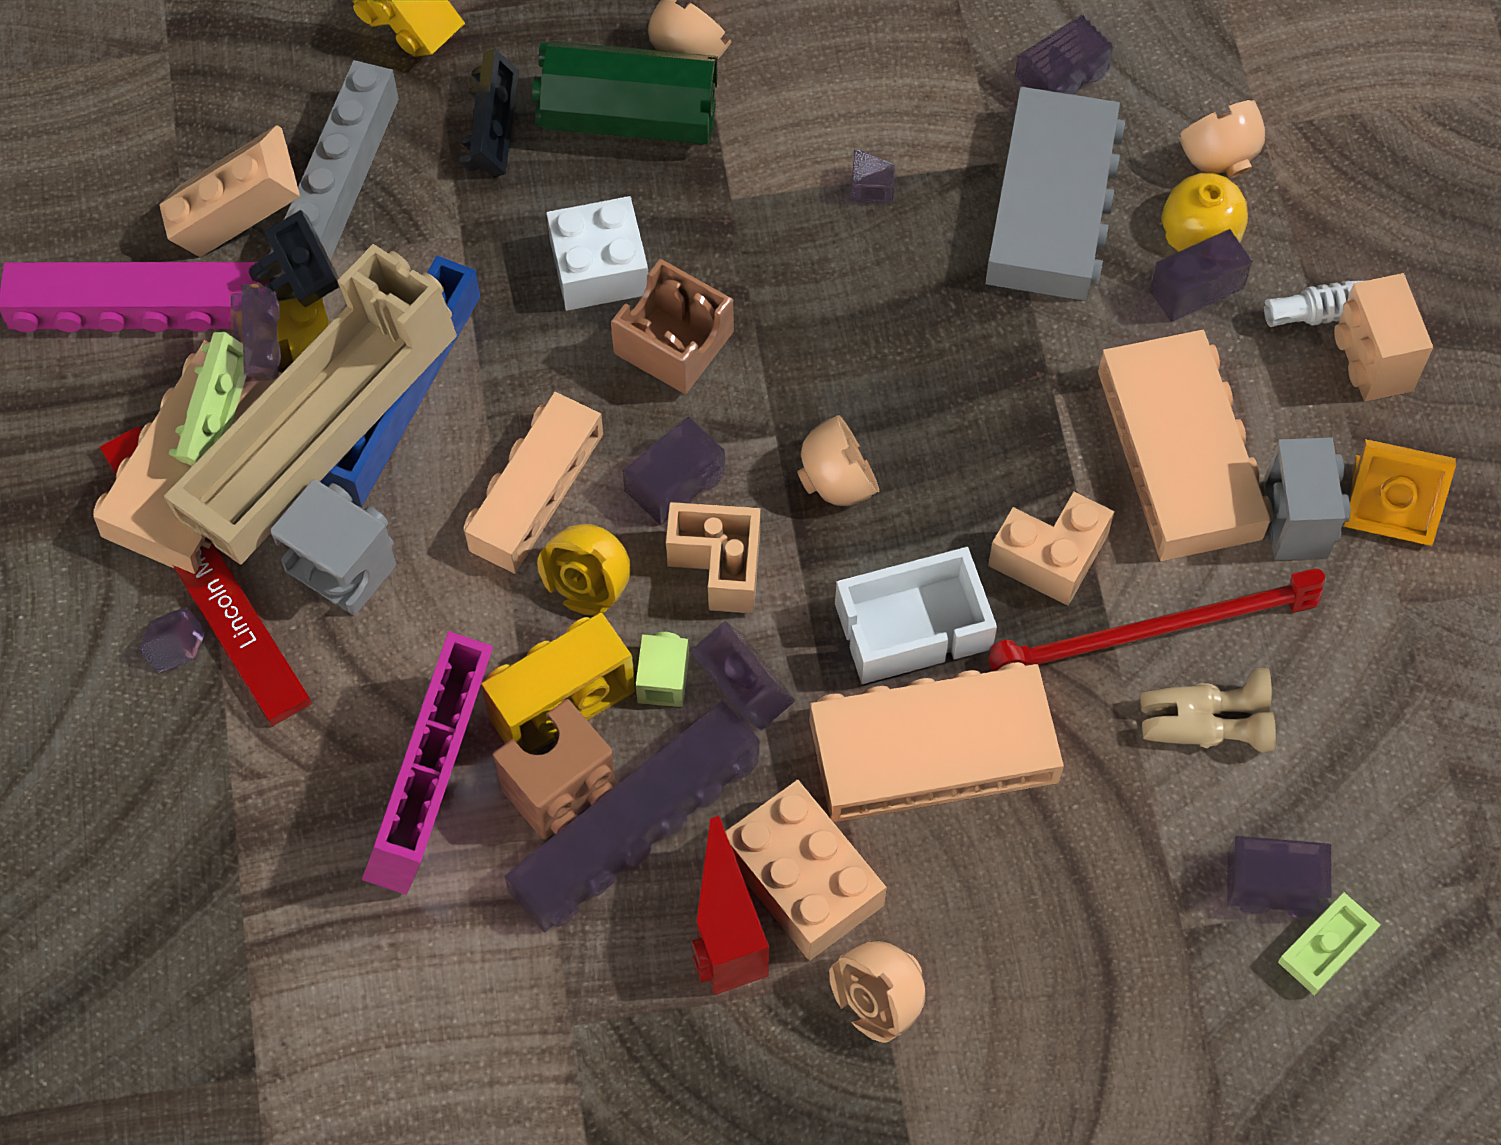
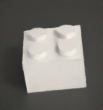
(598, 253)

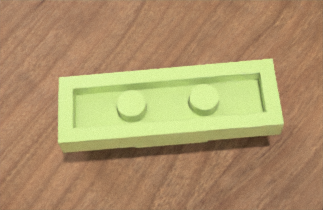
(213, 398)

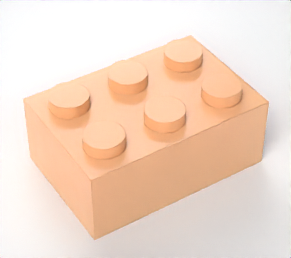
(805, 870)

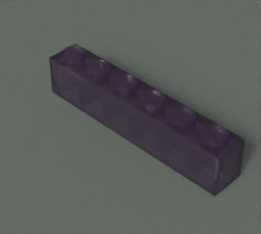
(633, 817)

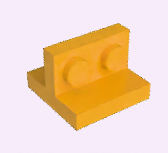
(1399, 491)

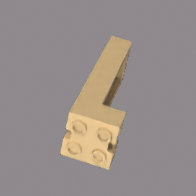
(317, 405)

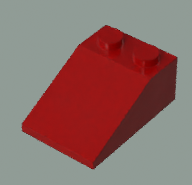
(729, 934)

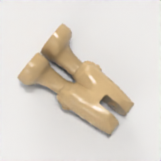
(1197, 709)

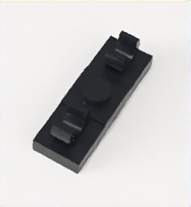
(491, 114)

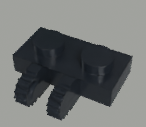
(301, 258)

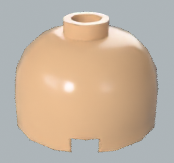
(685, 30)
(1225, 140)
(836, 465)
(881, 987)

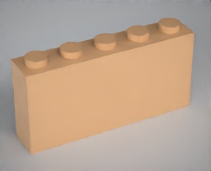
(1184, 445)
(134, 508)
(935, 742)

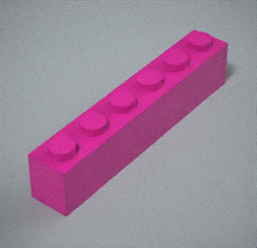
(120, 295)

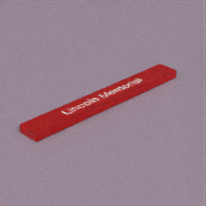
(232, 618)

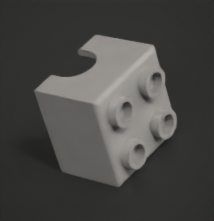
(335, 545)

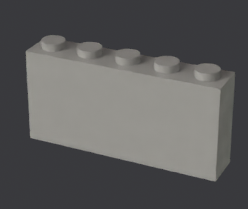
(1055, 194)

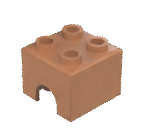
(673, 327)
(564, 781)

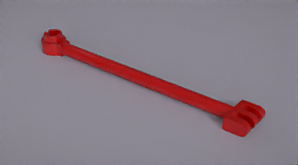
(1301, 594)

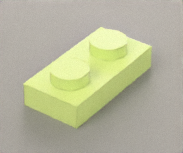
(1329, 943)

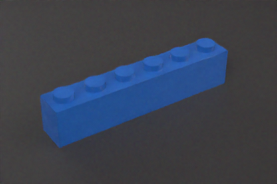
(367, 458)

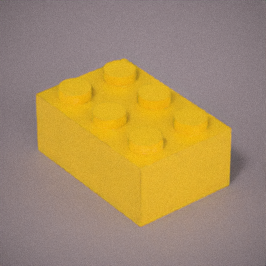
(582, 665)

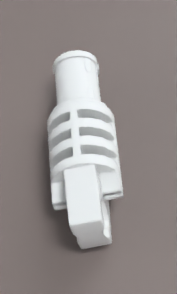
(1312, 305)

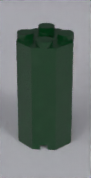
(626, 92)

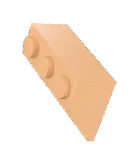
(231, 194)

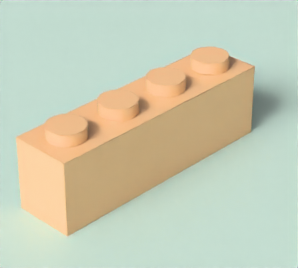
(533, 482)

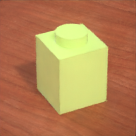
(662, 669)

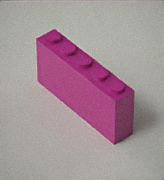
(427, 763)

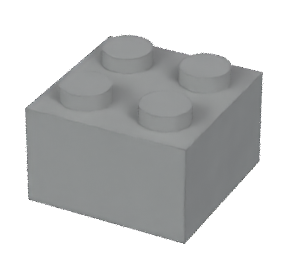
(1305, 498)

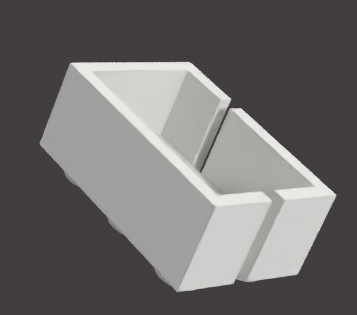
(915, 615)

